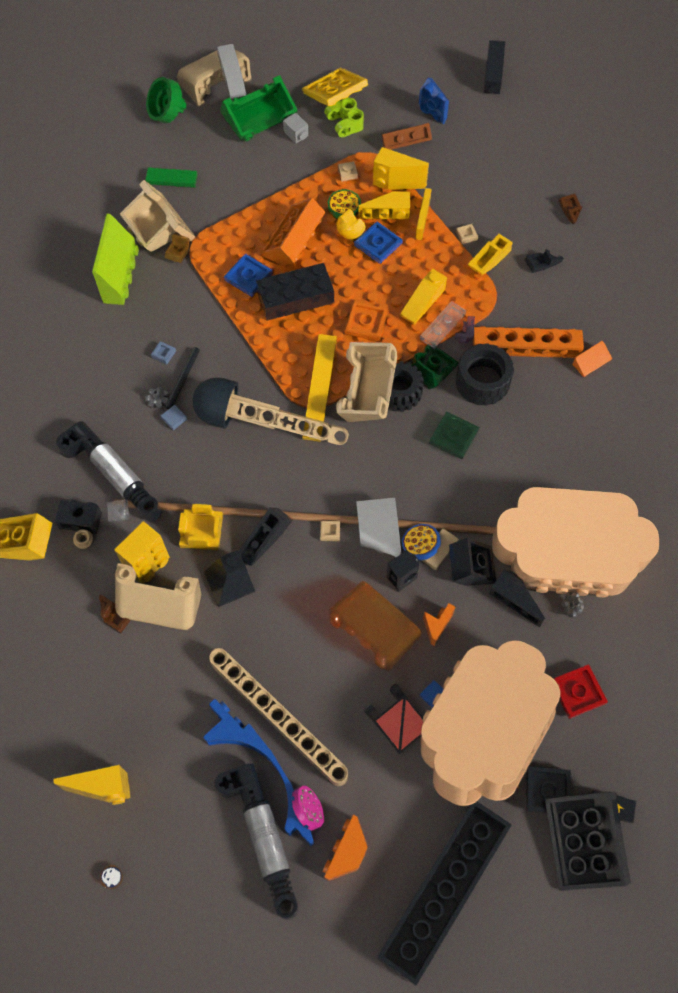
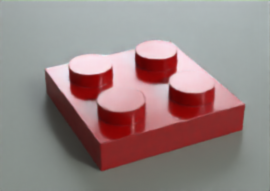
(580, 691)

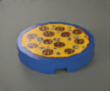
(421, 541)

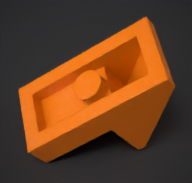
(436, 626)

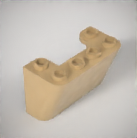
(370, 381)

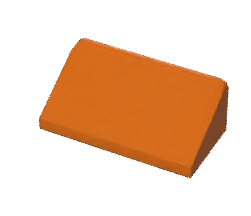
(592, 359)

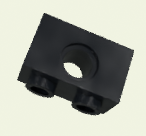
(67, 513)
(403, 570)

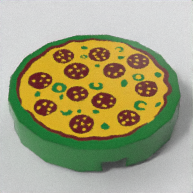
(343, 200)

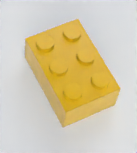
(144, 552)

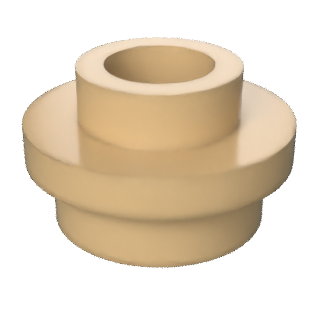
(82, 534)

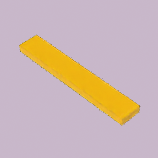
(320, 381)

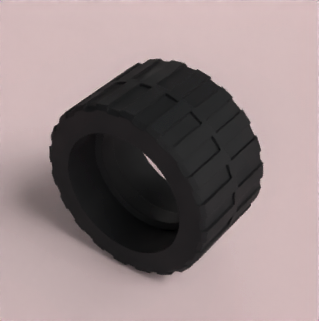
(487, 356)

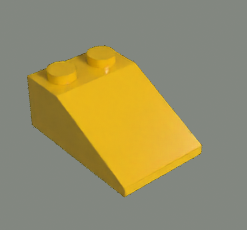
(399, 171)
(24, 537)
(102, 784)

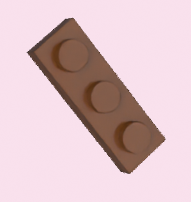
(407, 136)

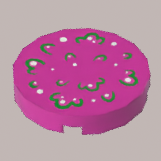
(308, 808)

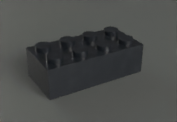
(295, 291)

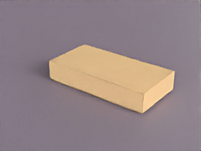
(443, 550)

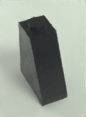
(494, 67)

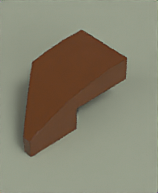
(570, 207)
(110, 615)

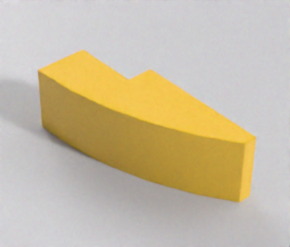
(491, 254)

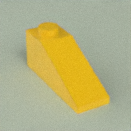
(424, 296)

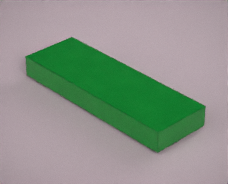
(171, 177)

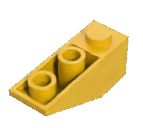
(389, 206)

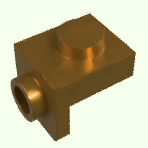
(178, 249)

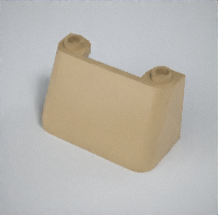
(207, 72)
(156, 604)

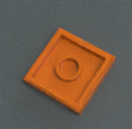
(366, 321)

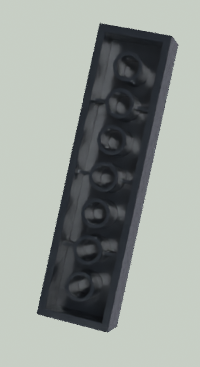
(444, 892)

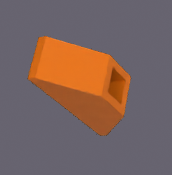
(348, 851)

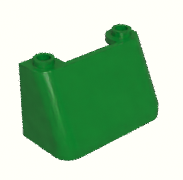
(259, 109)

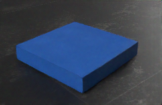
(378, 242)
(245, 273)

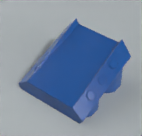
(433, 101)

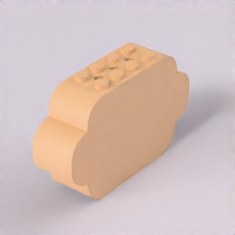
(575, 541)
(488, 722)

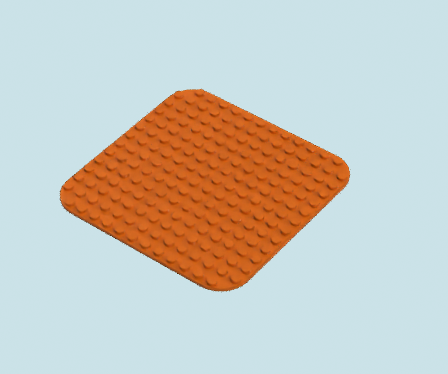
(290, 342)

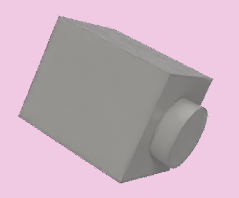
(295, 128)

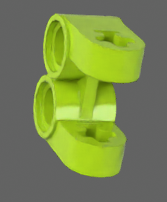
(352, 117)

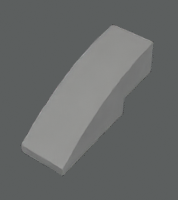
(231, 71)

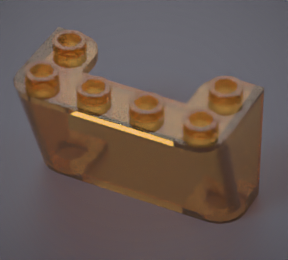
(375, 624)

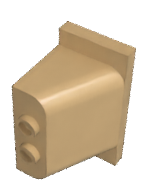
(153, 219)

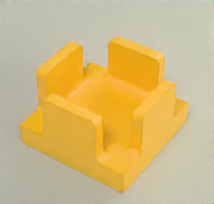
(200, 527)

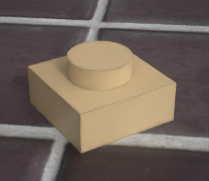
(347, 171)

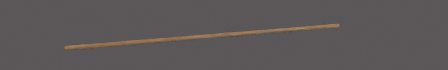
(324, 517)

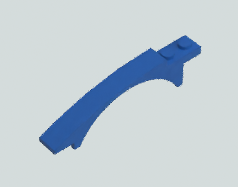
(230, 731)

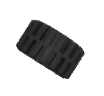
(410, 397)

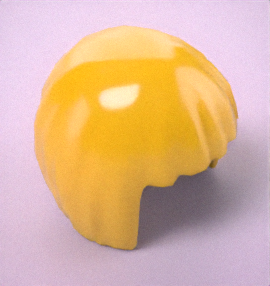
(349, 226)

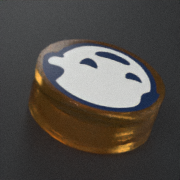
(111, 877)

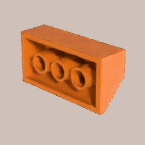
(293, 232)

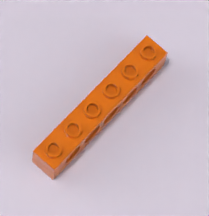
(536, 346)

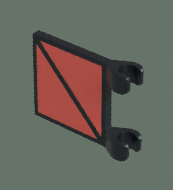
(400, 722)

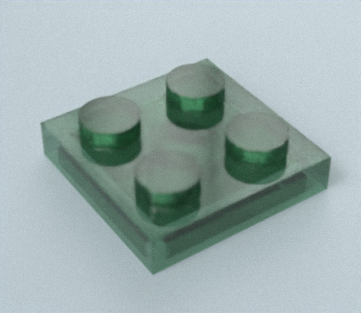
(454, 435)

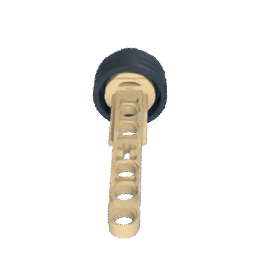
(218, 401)

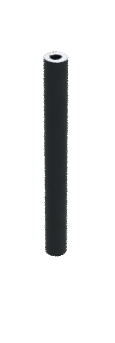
(182, 378)

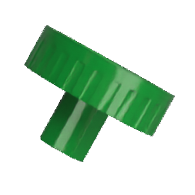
(167, 95)

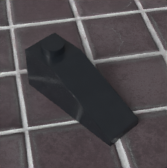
(264, 535)
(514, 594)

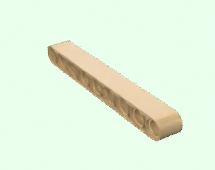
(283, 724)

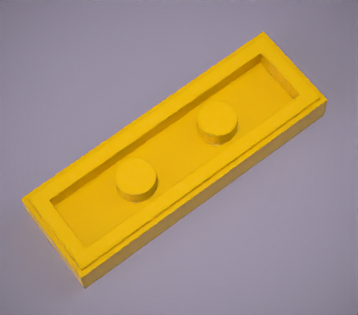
(423, 214)

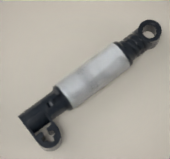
(110, 465)
(263, 834)

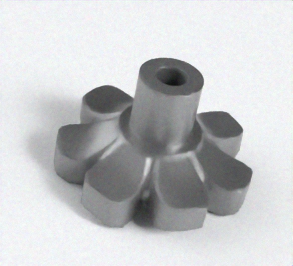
(156, 397)
(573, 604)

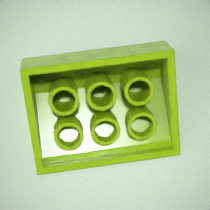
(114, 262)

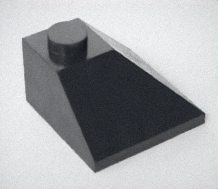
(229, 578)

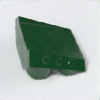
(434, 365)

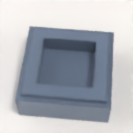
(163, 352)
(174, 417)

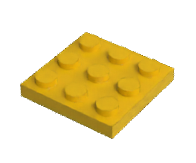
(335, 86)

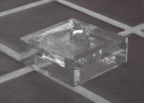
(118, 511)

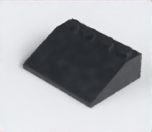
(587, 841)

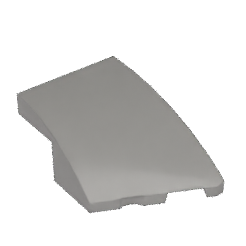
(379, 525)

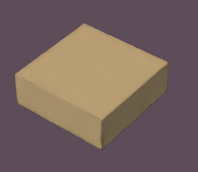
(466, 234)
(330, 531)

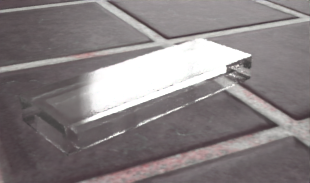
(443, 324)

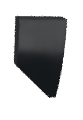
(542, 261)

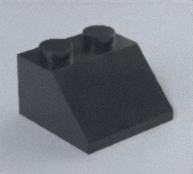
(472, 562)

